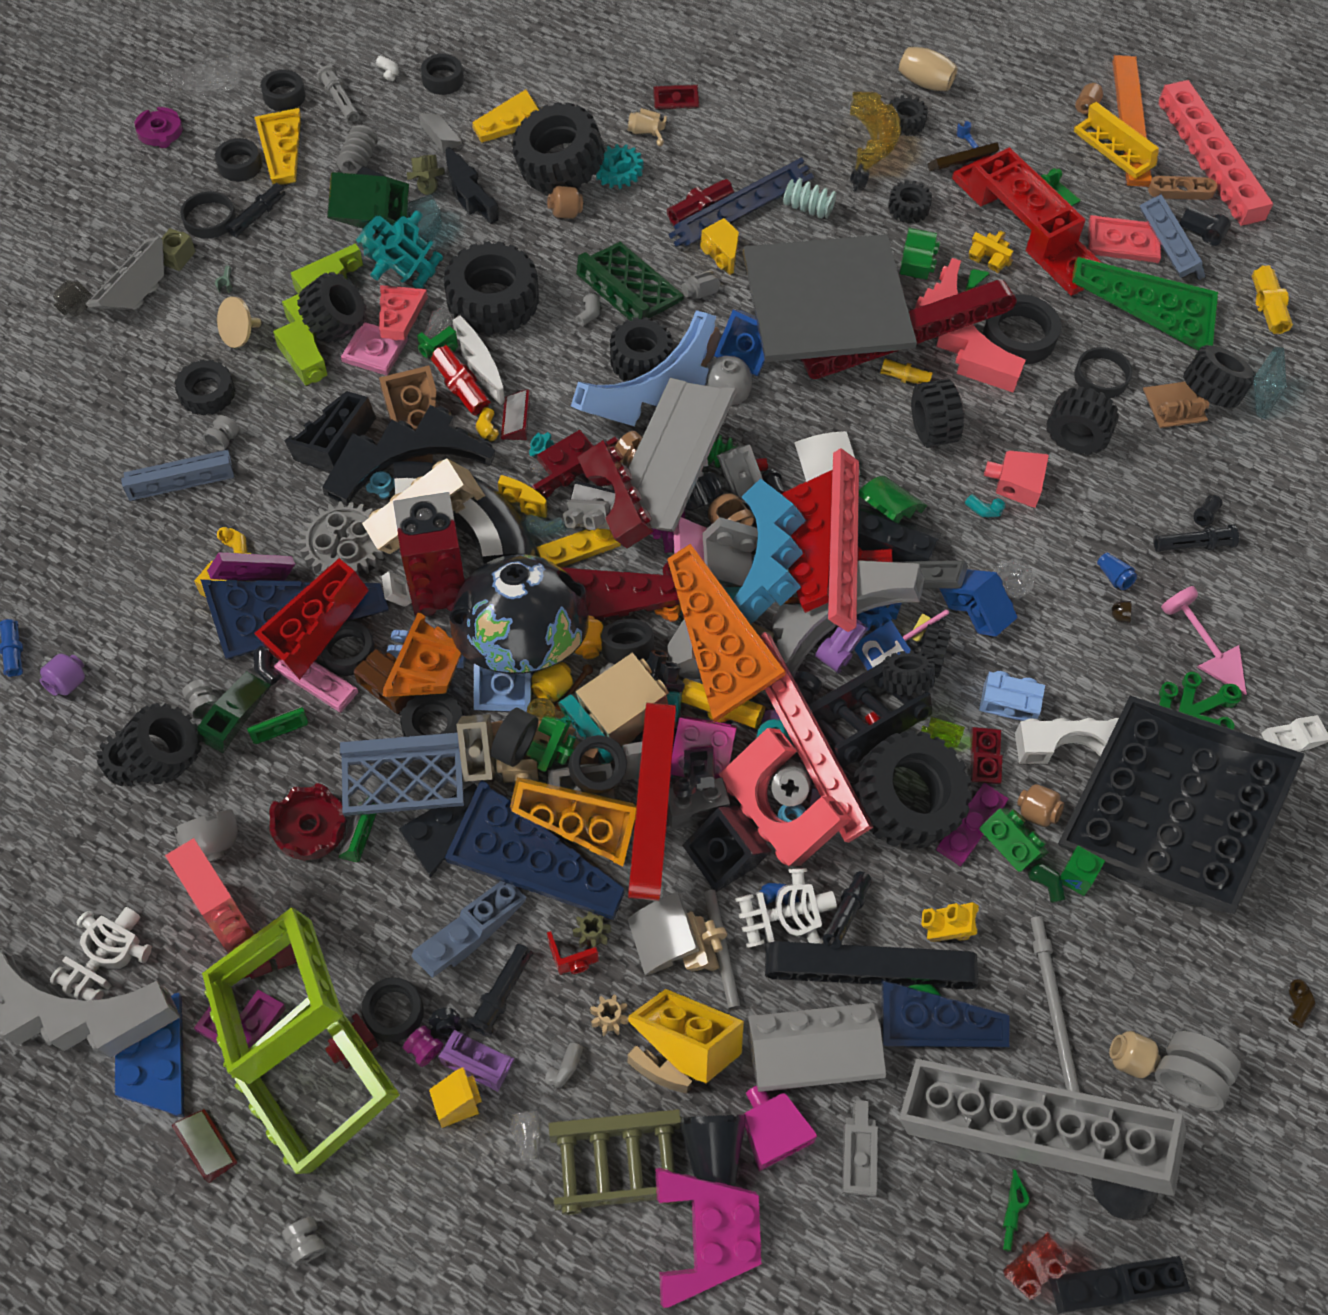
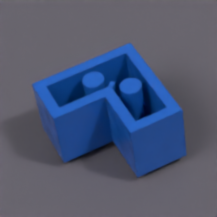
(984, 601)

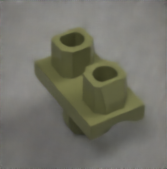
(426, 170)

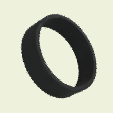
(202, 198)
(1109, 354)

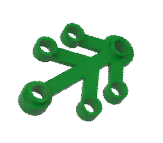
(1195, 710)

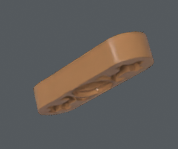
(1198, 187)

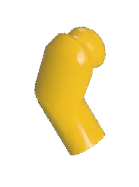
(233, 539)

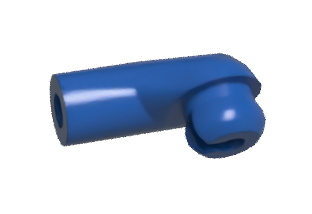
(770, 893)

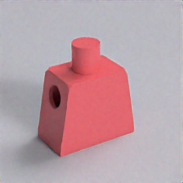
(1019, 476)

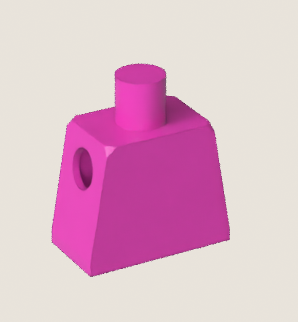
(775, 1128)

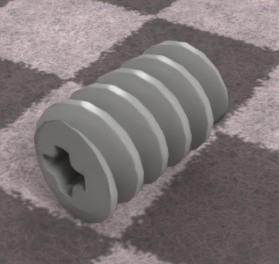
(357, 149)
(781, 786)

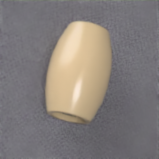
(928, 68)

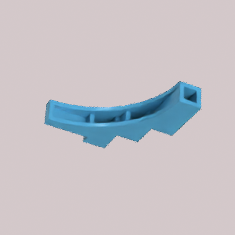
(775, 553)

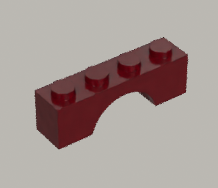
(627, 518)

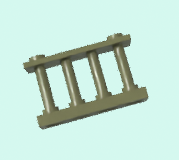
(598, 1131)

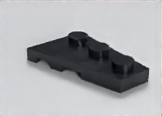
(434, 831)

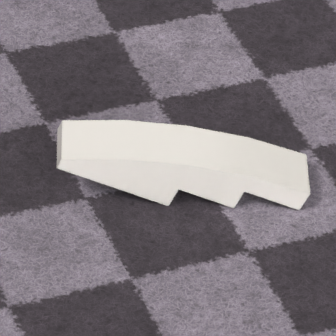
(479, 359)

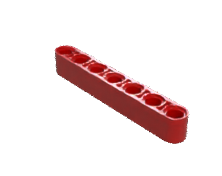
(652, 802)

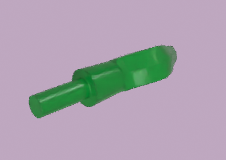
(1014, 1207)

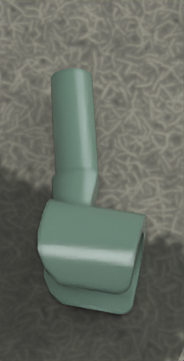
(224, 280)

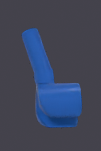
(964, 133)

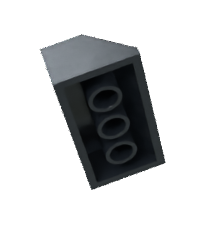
(905, 539)

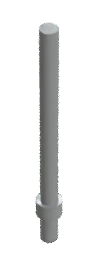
(1043, 949)

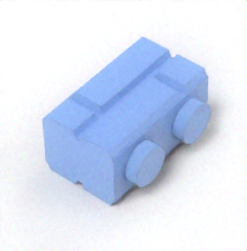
(1012, 696)

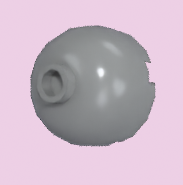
(730, 373)
(210, 833)

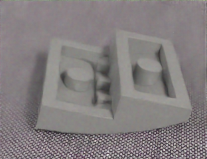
(662, 933)

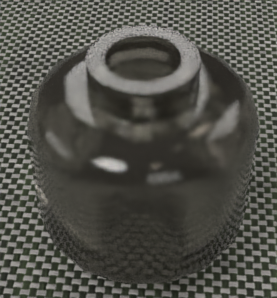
(71, 298)

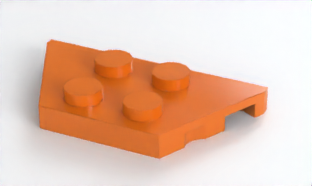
(424, 662)

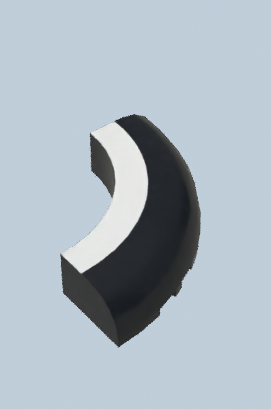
(488, 521)

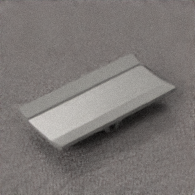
(677, 448)

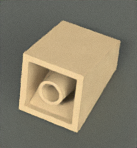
(619, 698)

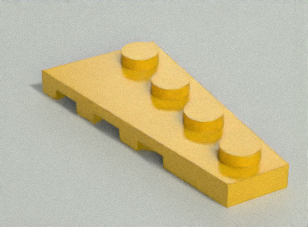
(280, 143)

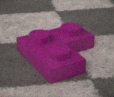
(256, 1018)

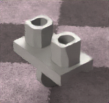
(587, 514)

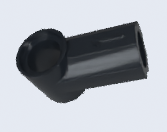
(1210, 228)

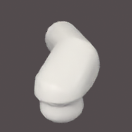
(390, 66)

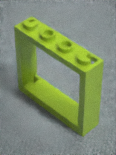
(325, 1010)
(279, 1128)

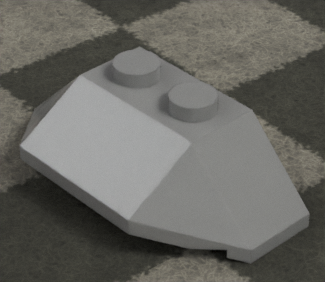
(133, 279)

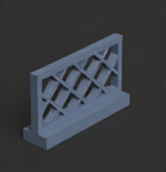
(396, 750)

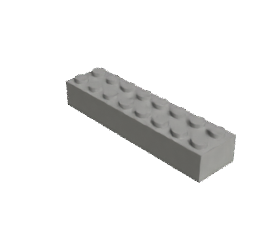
(1045, 1126)

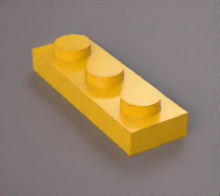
(577, 546)

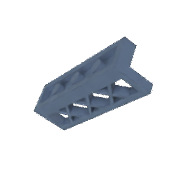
(1172, 237)
(177, 475)

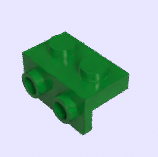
(1013, 839)

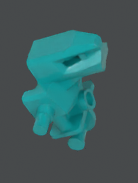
(399, 249)

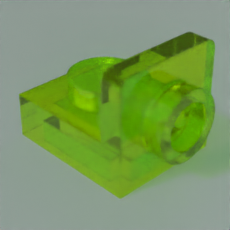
(947, 731)

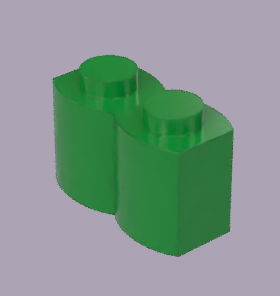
(919, 253)

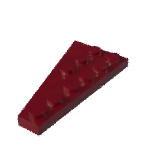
(624, 592)

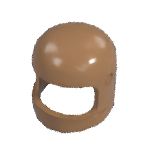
(731, 508)

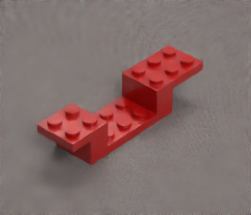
(1050, 217)

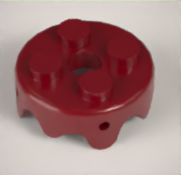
(299, 806)

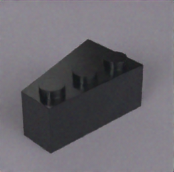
(327, 436)

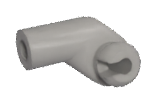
(592, 310)
(567, 1068)

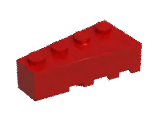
(313, 617)

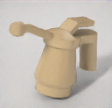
(647, 123)

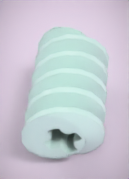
(809, 199)

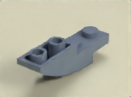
(469, 930)

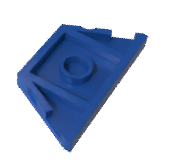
(153, 1068)

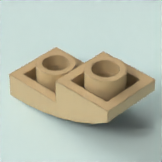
(665, 1076)

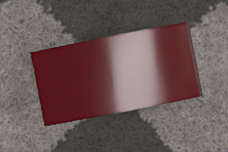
(985, 755)

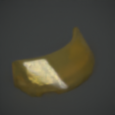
(882, 124)

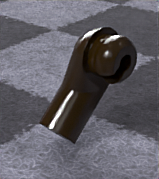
(1303, 1002)

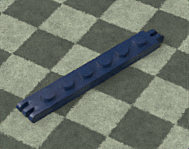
(741, 202)

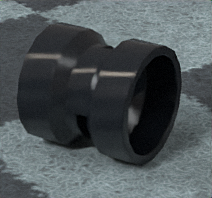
(808, 685)

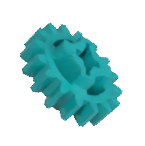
(620, 166)

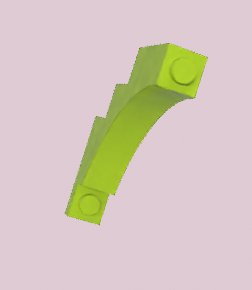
(295, 339)

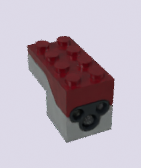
(429, 551)

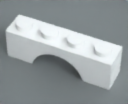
(1039, 739)

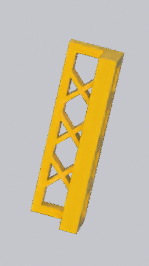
(1123, 139)

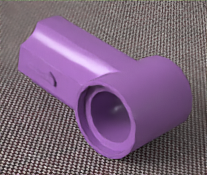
(837, 649)

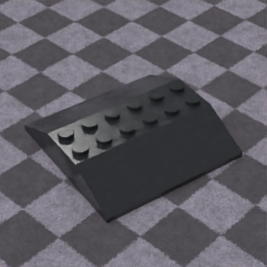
(1182, 805)

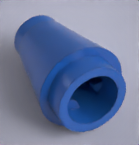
(1117, 571)

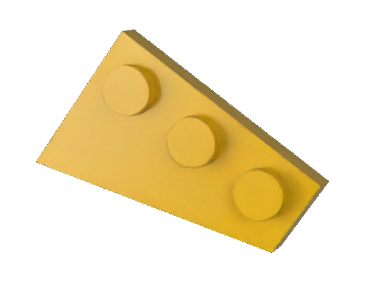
(504, 118)

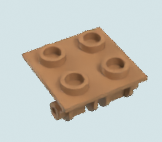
(1176, 404)

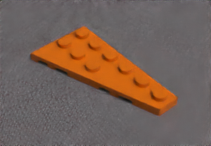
(725, 645)

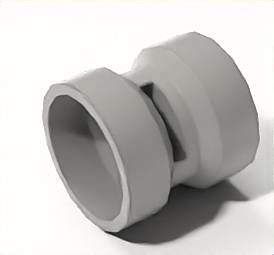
(221, 433)
(200, 697)
(304, 1240)

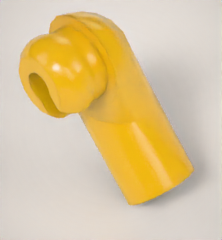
(484, 425)

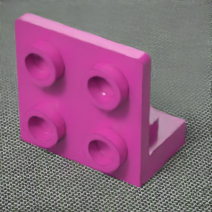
(702, 733)

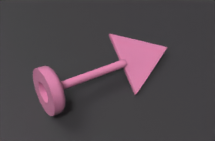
(1224, 666)

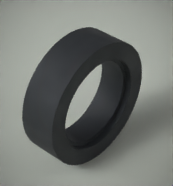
(1040, 312)

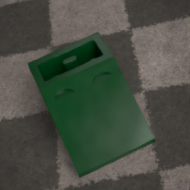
(359, 198)

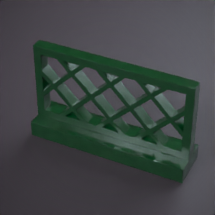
(617, 291)

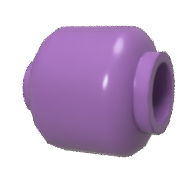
(62, 674)

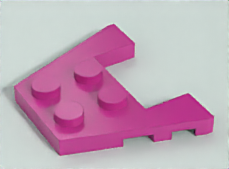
(723, 1234)

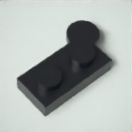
(698, 772)

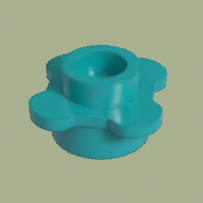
(540, 443)

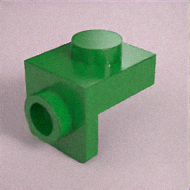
(428, 346)

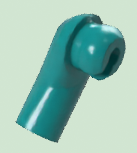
(983, 509)

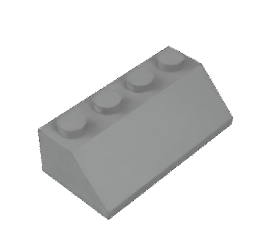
(816, 1047)

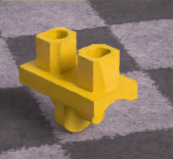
(993, 247)
(950, 922)

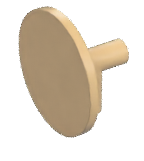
(235, 322)

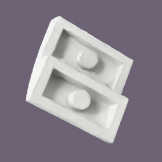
(817, 452)

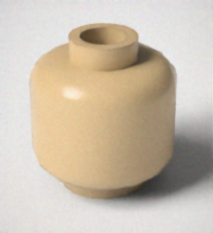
(1134, 1054)

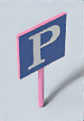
(887, 640)

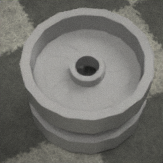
(1198, 1070)

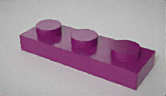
(250, 567)
(963, 840)

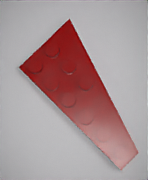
(813, 538)

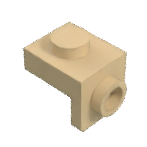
(525, 769)

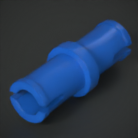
(11, 648)

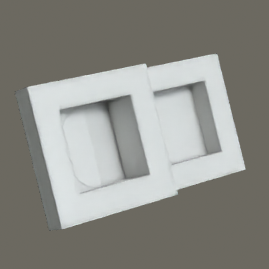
(1299, 735)

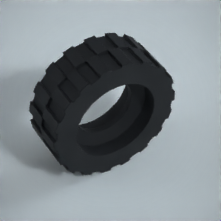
(202, 371)
(428, 703)

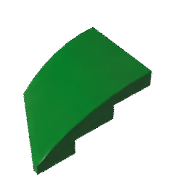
(891, 498)

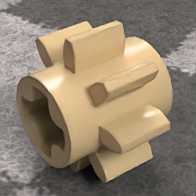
(604, 1022)

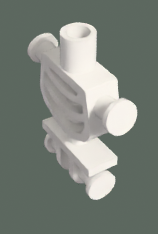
(815, 904)
(119, 936)

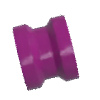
(423, 1046)

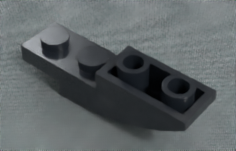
(466, 188)
(1119, 1285)

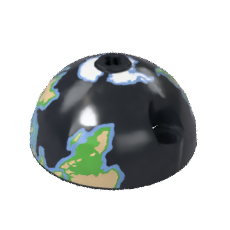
(519, 615)

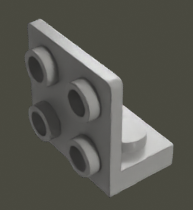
(729, 550)

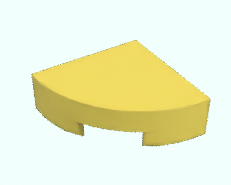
(918, 637)

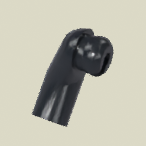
(262, 665)

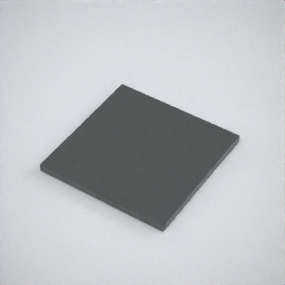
(828, 298)

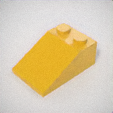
(690, 1034)

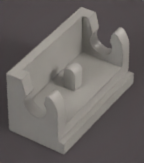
(740, 469)

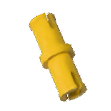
(905, 372)

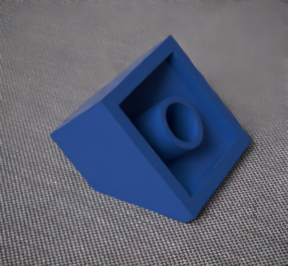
(742, 340)

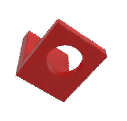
(575, 963)

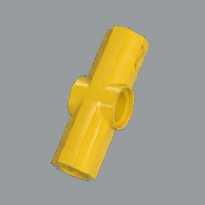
(1272, 300)
(747, 713)

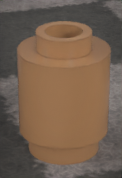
(1089, 94)

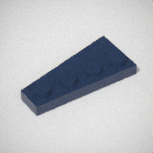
(929, 1019)

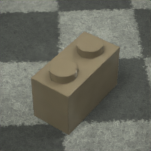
(475, 746)

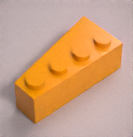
(581, 817)

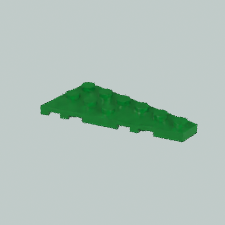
(1168, 305)

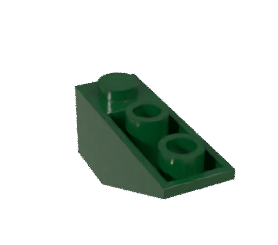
(232, 711)

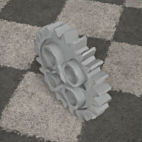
(339, 540)

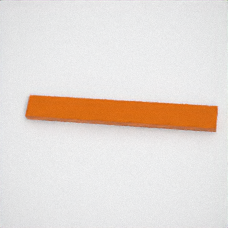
(1130, 106)

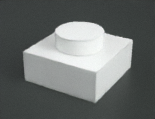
(396, 589)

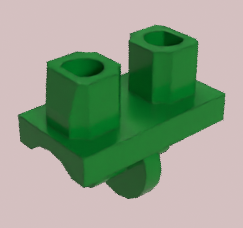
(546, 754)

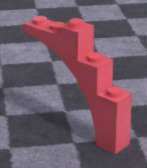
(976, 355)

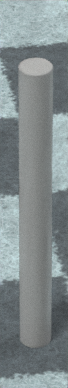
(723, 955)

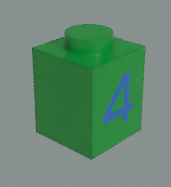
(1081, 870)

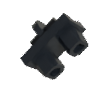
(665, 670)

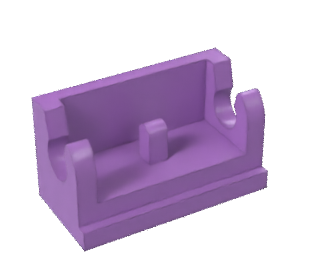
(482, 1062)

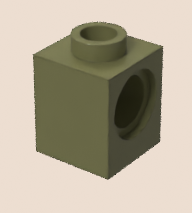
(177, 249)

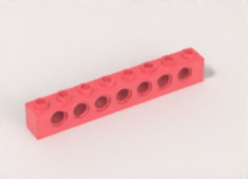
(1215, 153)

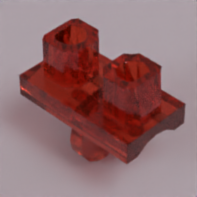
(1037, 1264)

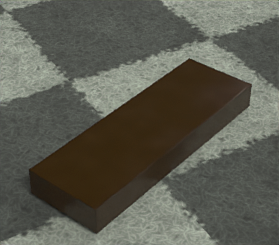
(963, 157)

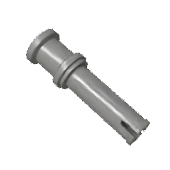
(348, 110)

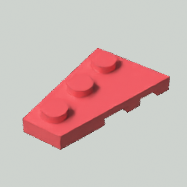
(399, 310)

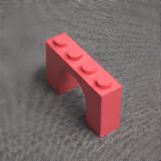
(748, 781)
(209, 895)

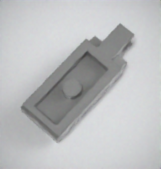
(860, 1153)

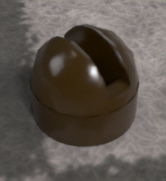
(1122, 611)

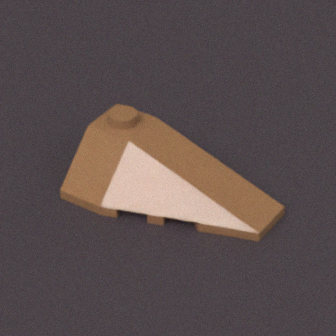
(408, 398)

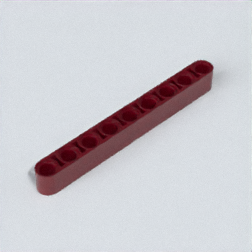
(930, 322)

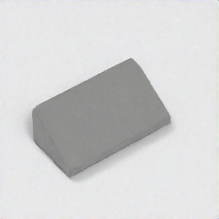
(439, 131)

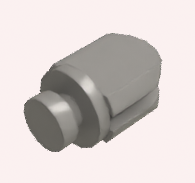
(701, 285)

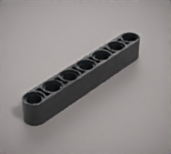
(871, 963)

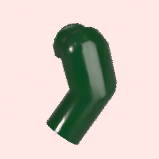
(1049, 878)

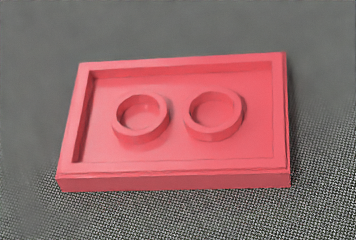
(1123, 239)

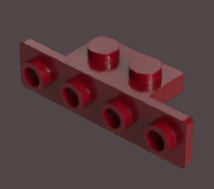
(562, 462)

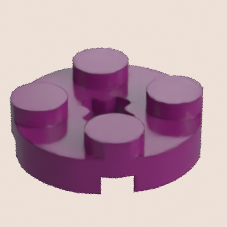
(160, 136)

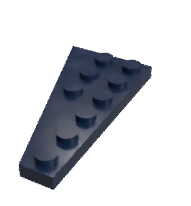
(245, 606)
(528, 856)

